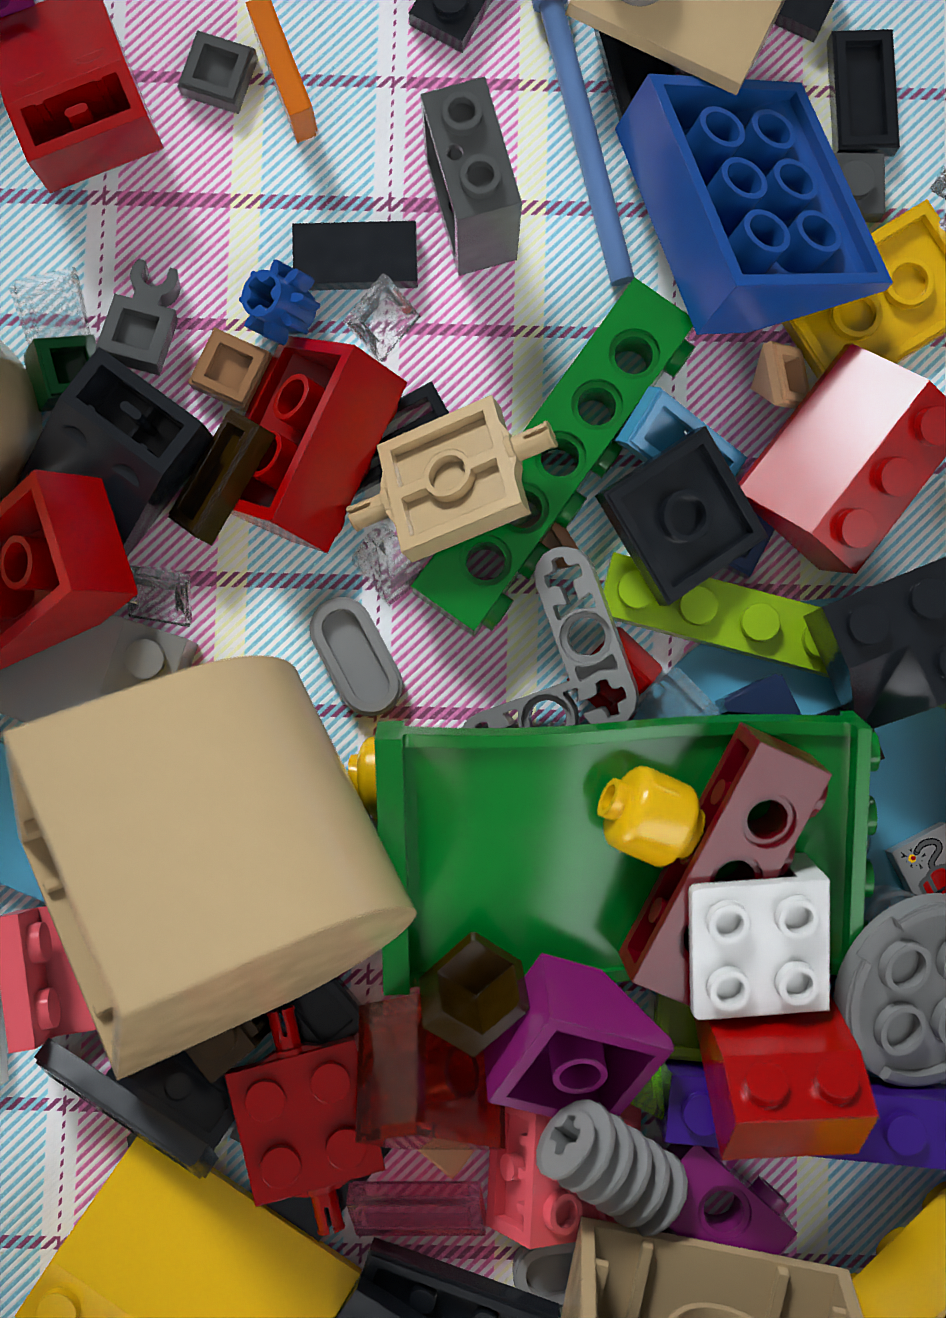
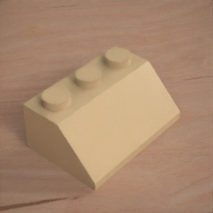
(698, 36)

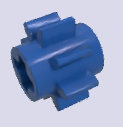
(279, 302)

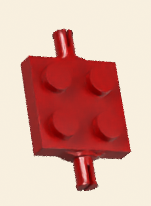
(301, 1121)

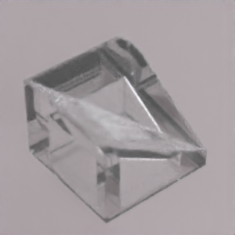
(384, 565)

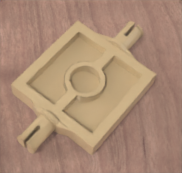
(452, 479)

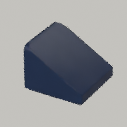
(763, 696)

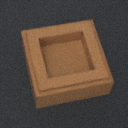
(230, 369)

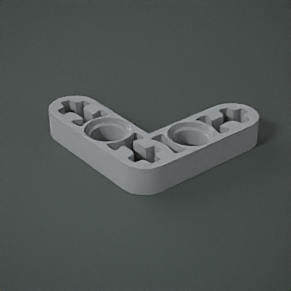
(582, 669)

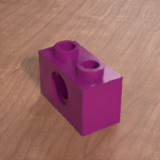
(753, 1220)

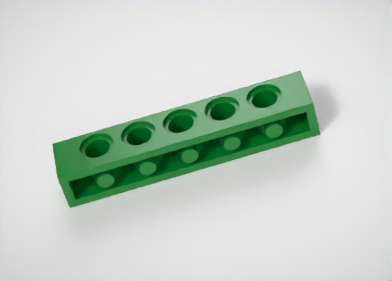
(636, 323)

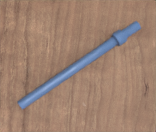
(586, 140)

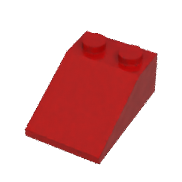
(58, 563)
(786, 1085)

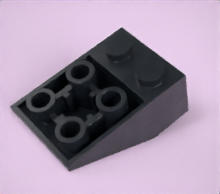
(125, 433)

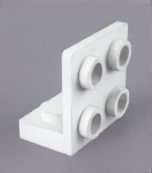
(760, 944)

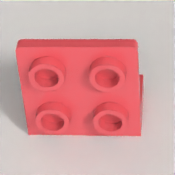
(37, 982)
(523, 1200)

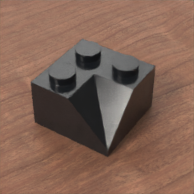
(887, 645)

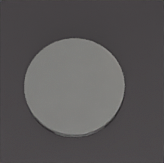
(896, 992)

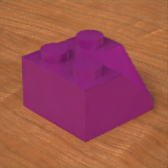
(574, 1043)

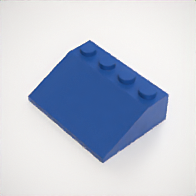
(747, 202)

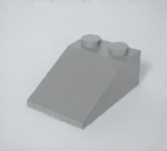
(91, 667)

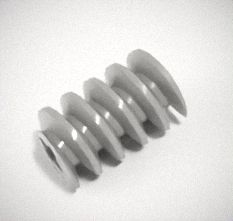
(612, 1167)

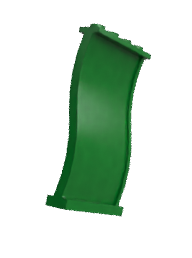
(509, 841)

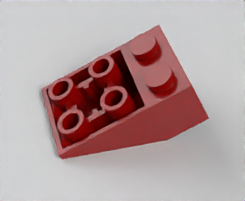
(72, 92)

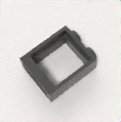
(471, 175)

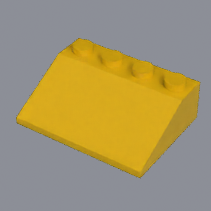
(186, 1249)

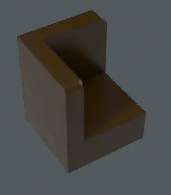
(473, 994)

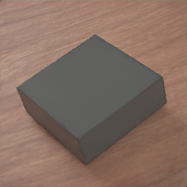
(217, 72)

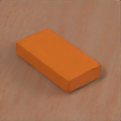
(282, 69)

